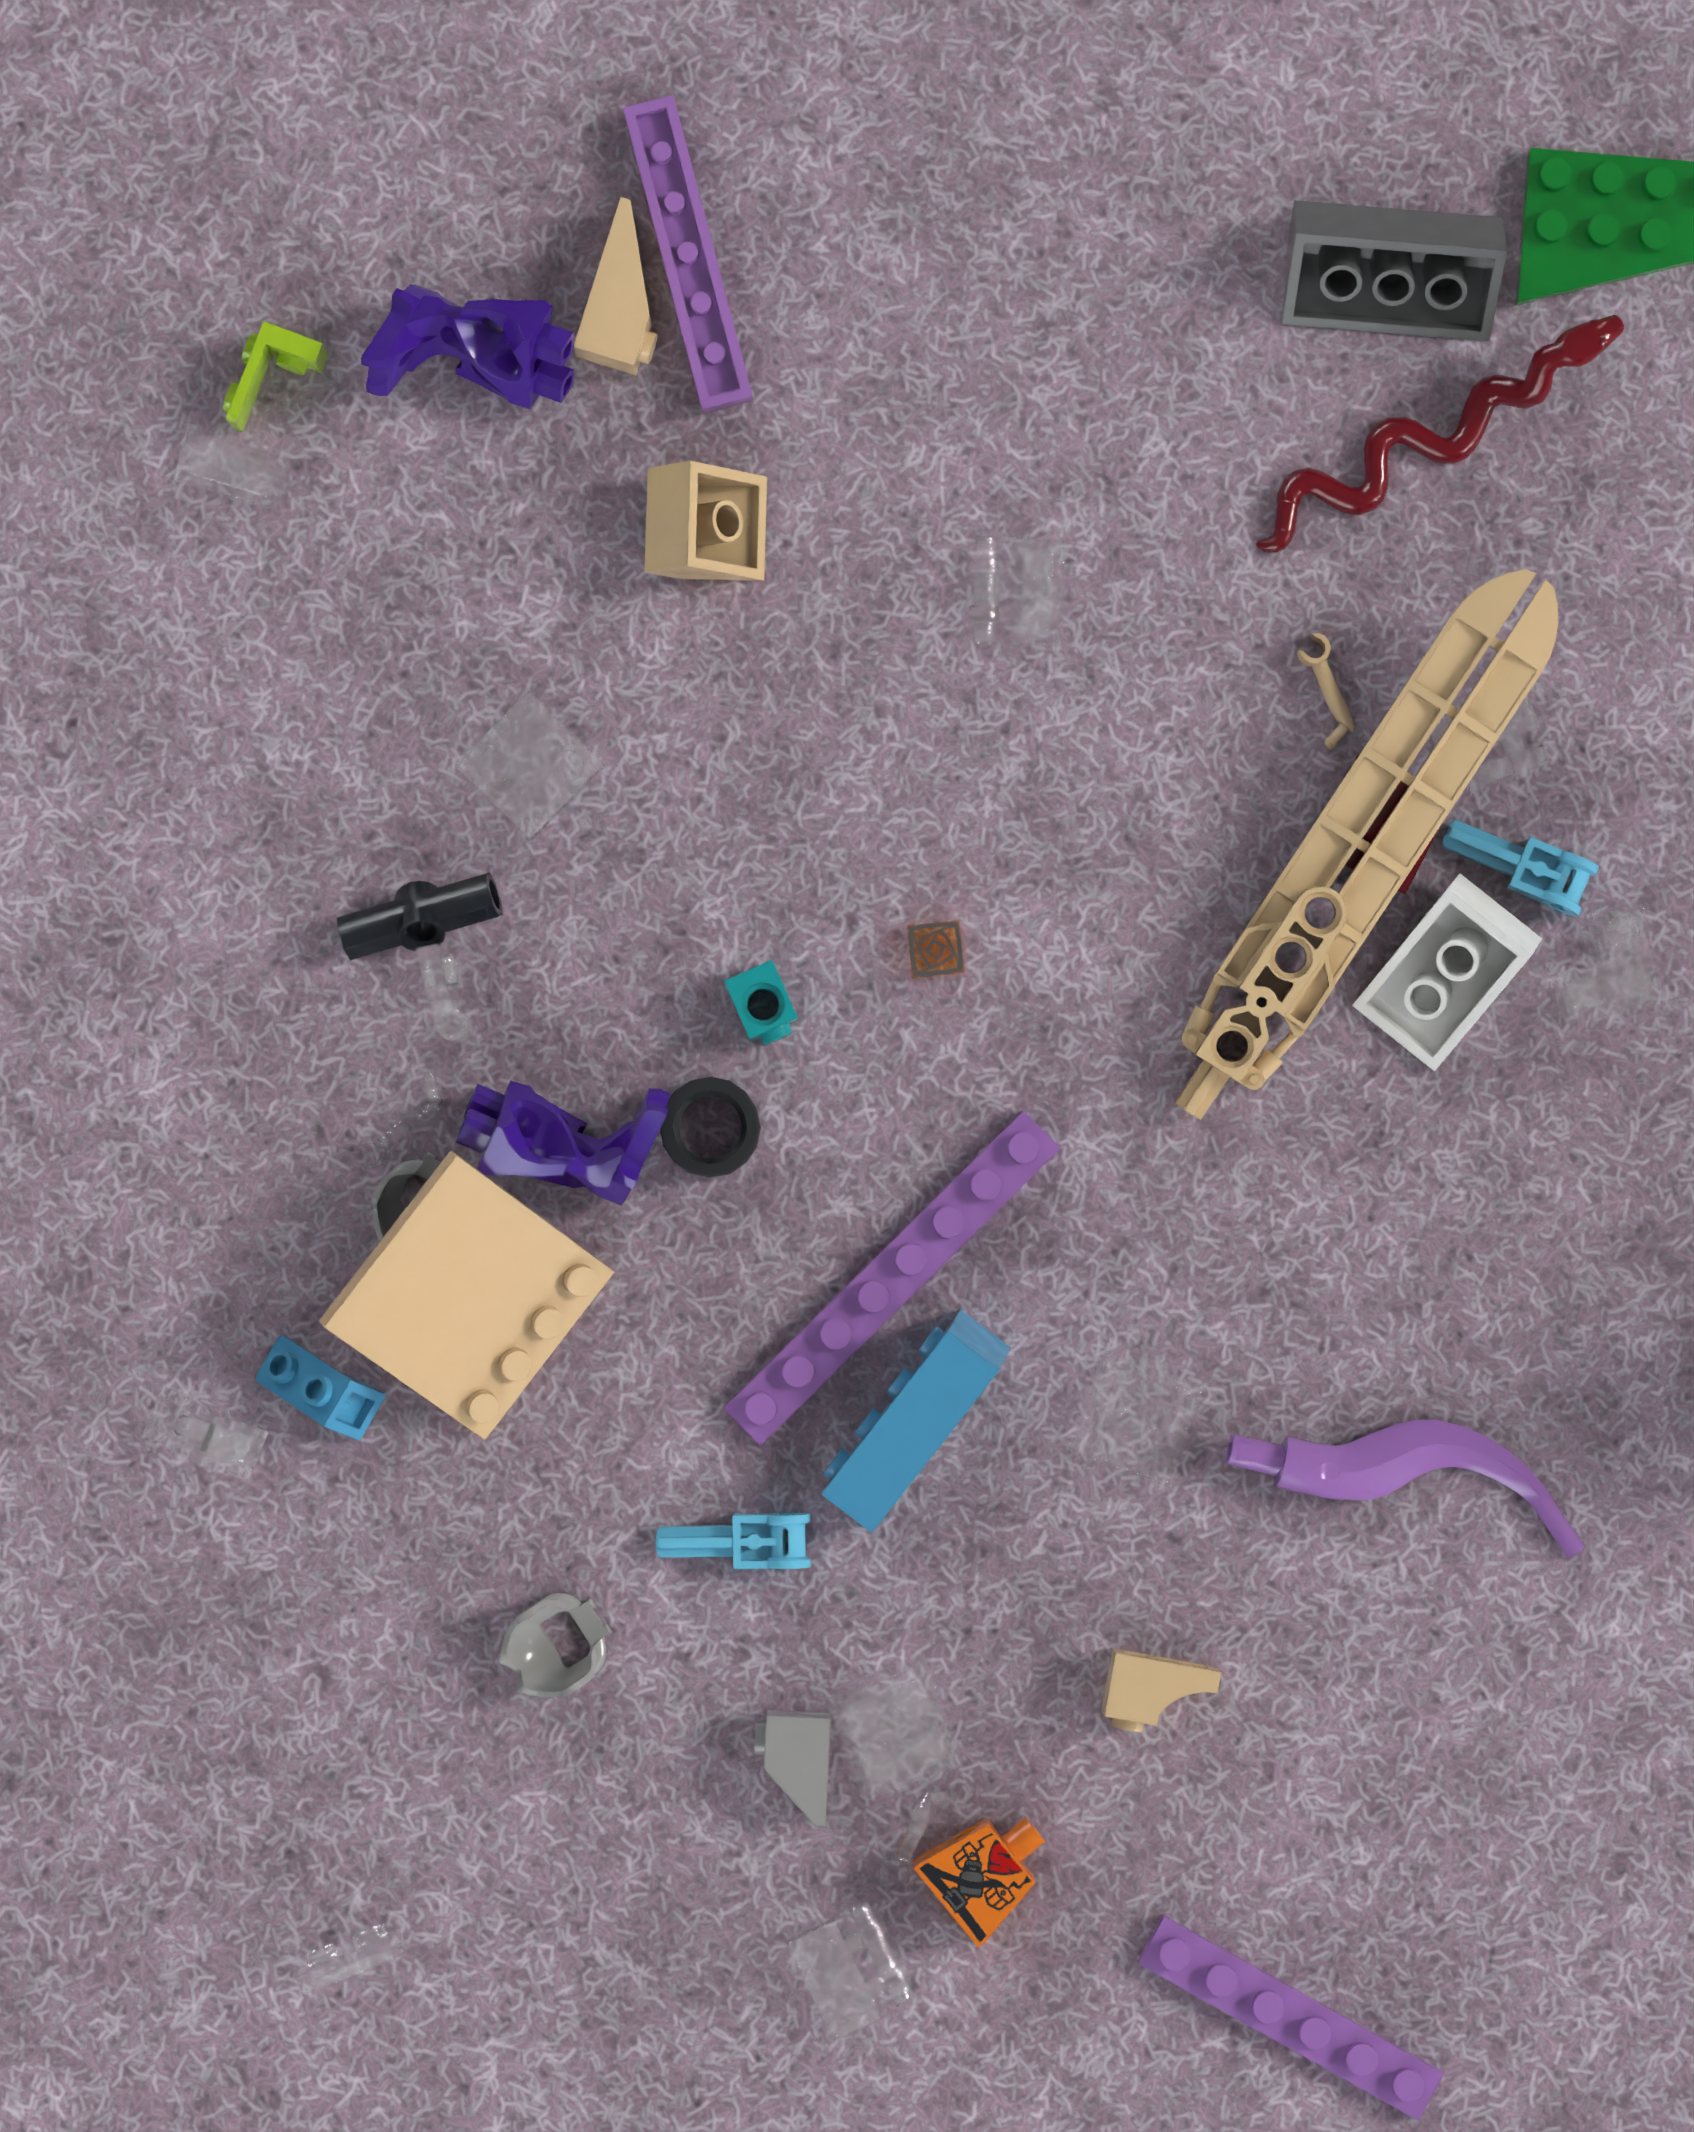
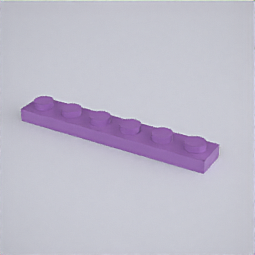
(688, 254)
(1290, 2017)

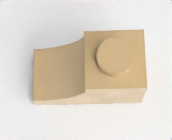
(1145, 1684)

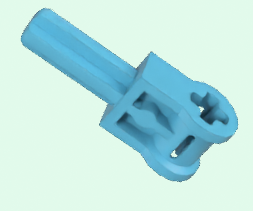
(1535, 870)
(751, 1540)

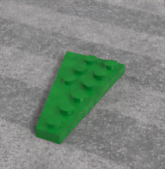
(1601, 220)

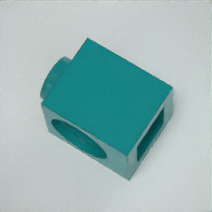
(758, 979)

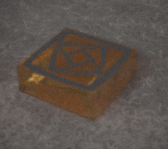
(935, 949)

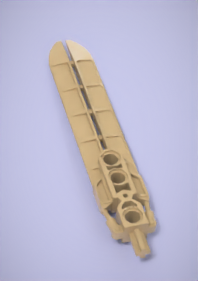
(1396, 845)

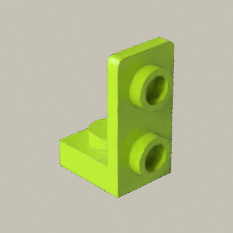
(293, 354)

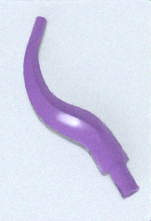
(1392, 1459)

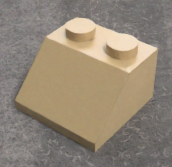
(705, 522)

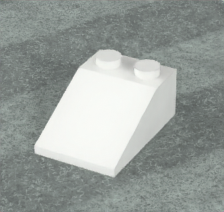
(1447, 972)

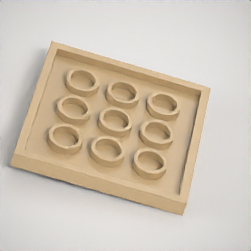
(466, 1295)

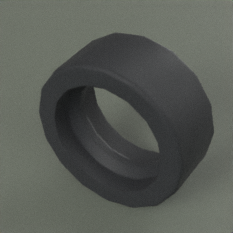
(749, 1120)

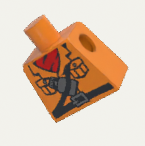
(981, 1874)

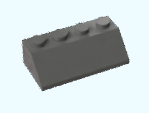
(1393, 270)

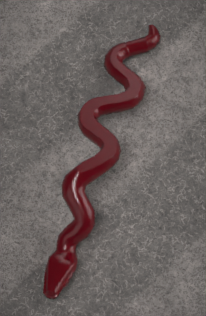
(1571, 349)

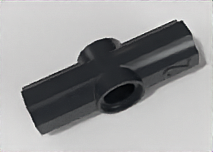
(419, 916)

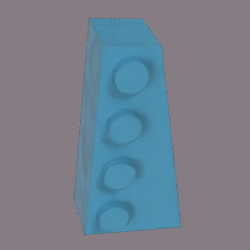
(915, 1421)

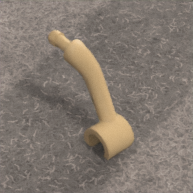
(1329, 689)

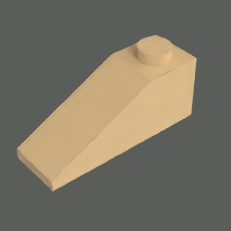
(617, 311)

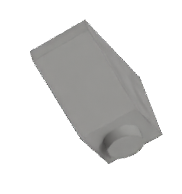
(798, 1757)

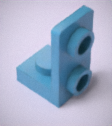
(319, 1389)

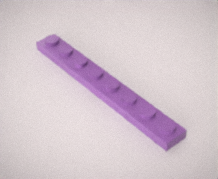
(891, 1278)

